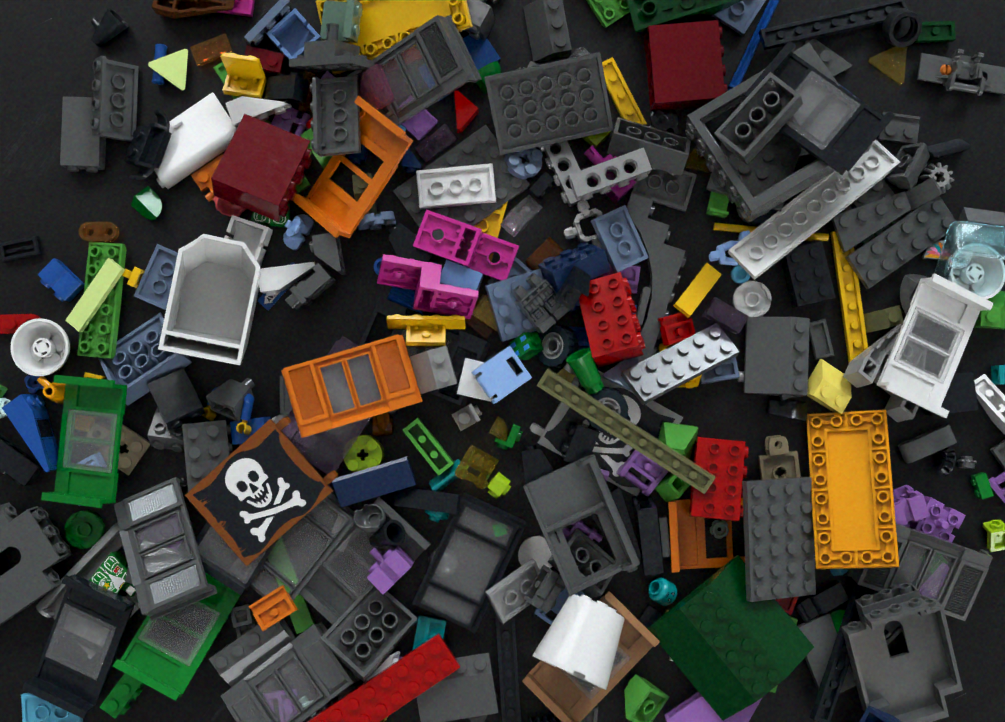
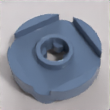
(524, 170)
(375, 221)

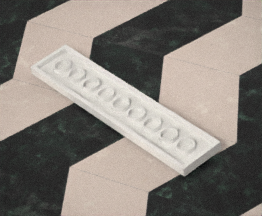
(811, 211)

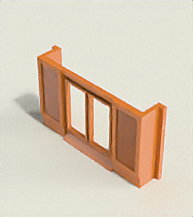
(330, 203)
(689, 541)

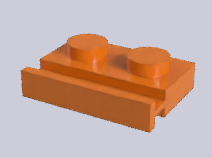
(273, 608)

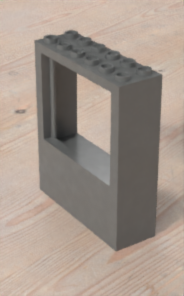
(727, 177)

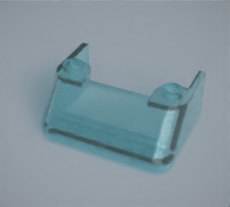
(969, 240)

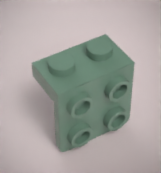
(346, 15)

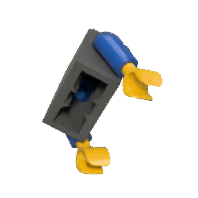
(233, 401)

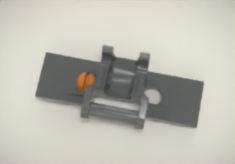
(962, 67)

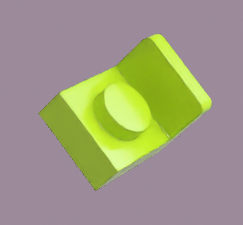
(995, 535)

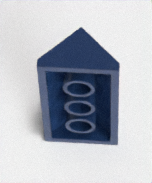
(374, 481)

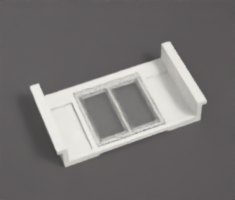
(931, 342)

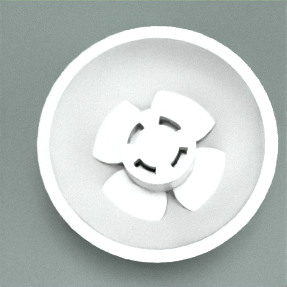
(986, 276)
(30, 347)

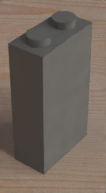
(78, 144)

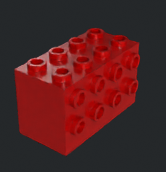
(610, 320)
(724, 495)

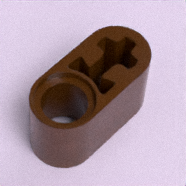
(547, 249)

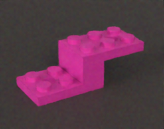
(465, 245)
(425, 280)

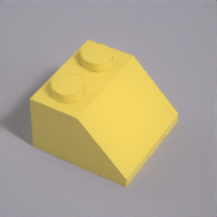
(829, 387)

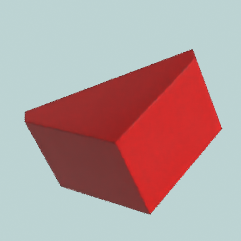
(465, 111)

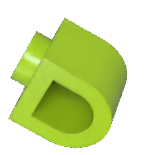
(498, 485)

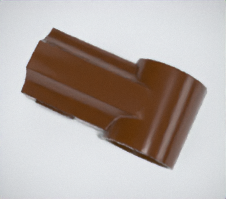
(382, 424)

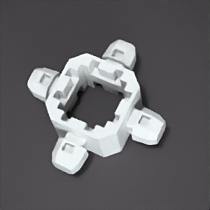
(570, 232)

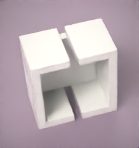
(252, 234)

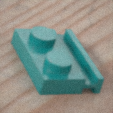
(427, 628)

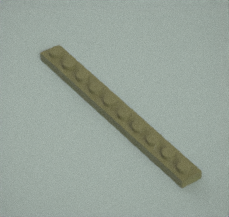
(626, 431)

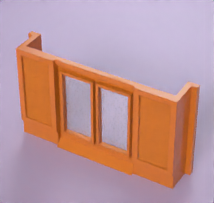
(351, 385)

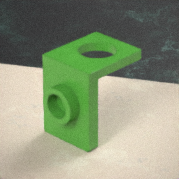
(717, 205)

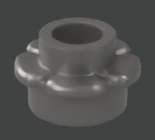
(966, 462)

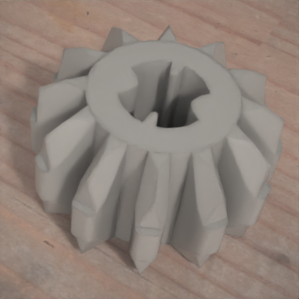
(941, 172)

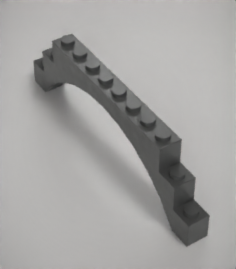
(663, 268)

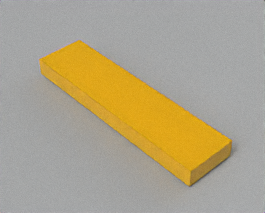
(620, 93)

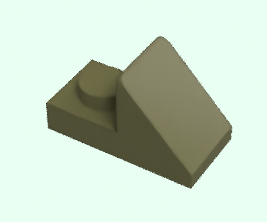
(883, 319)

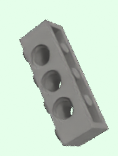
(637, 159)
(561, 177)

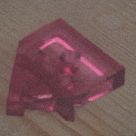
(376, 88)

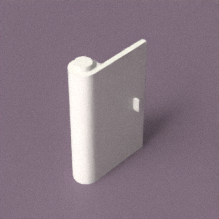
(195, 140)

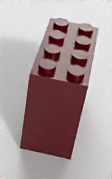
(684, 65)
(262, 168)

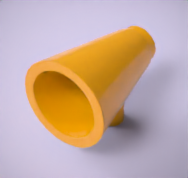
(58, 390)

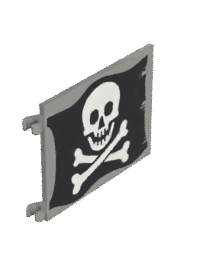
(608, 450)

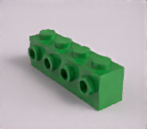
(121, 695)

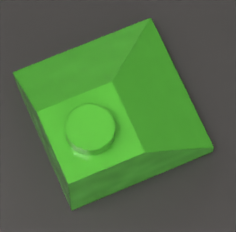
(996, 316)
(679, 437)
(643, 700)

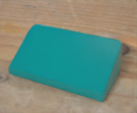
(440, 482)

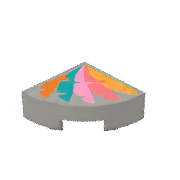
(933, 251)

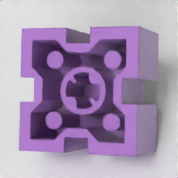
(909, 506)
(941, 520)
(388, 567)

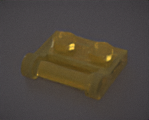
(480, 461)

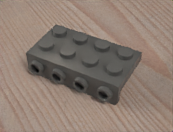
(114, 99)
(335, 116)
(204, 448)

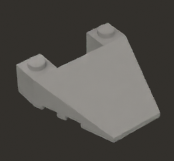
(868, 368)

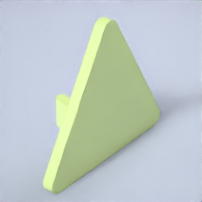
(172, 68)

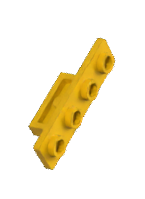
(426, 329)

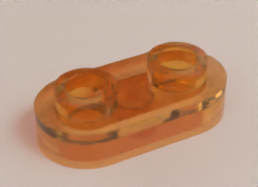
(99, 231)

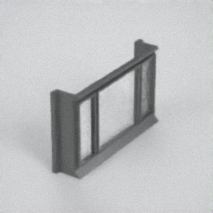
(304, 548)

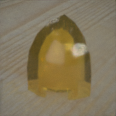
(499, 429)

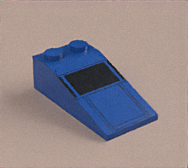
(34, 426)

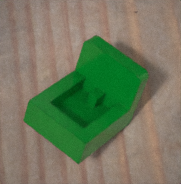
(514, 435)

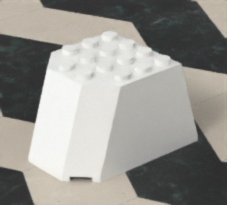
(211, 300)

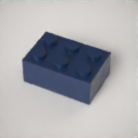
(585, 257)

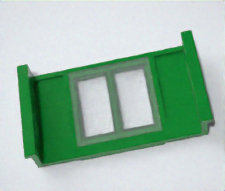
(89, 442)
(173, 646)

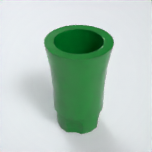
(586, 370)

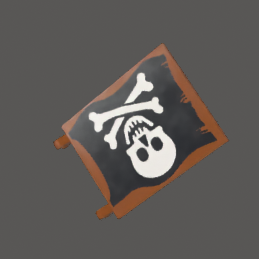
(260, 491)

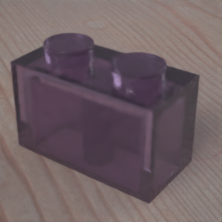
(725, 315)

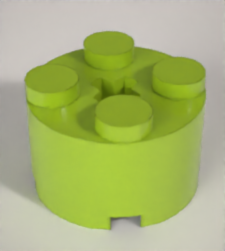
(371, 446)

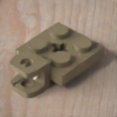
(137, 447)
(778, 457)

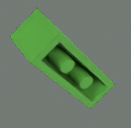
(428, 446)

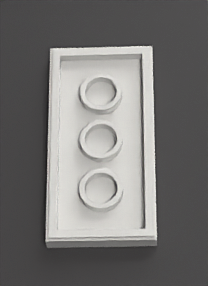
(456, 186)

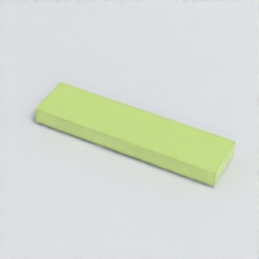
(95, 295)

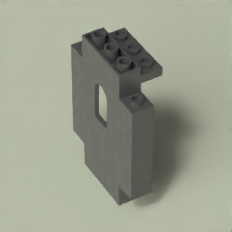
(39, 549)
(911, 682)

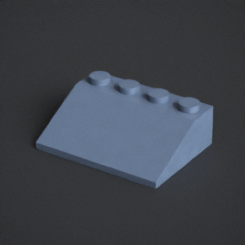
(140, 360)

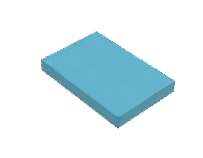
(38, 710)

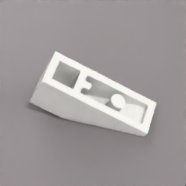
(281, 277)
(991, 400)

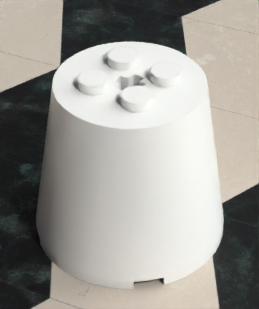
(583, 640)

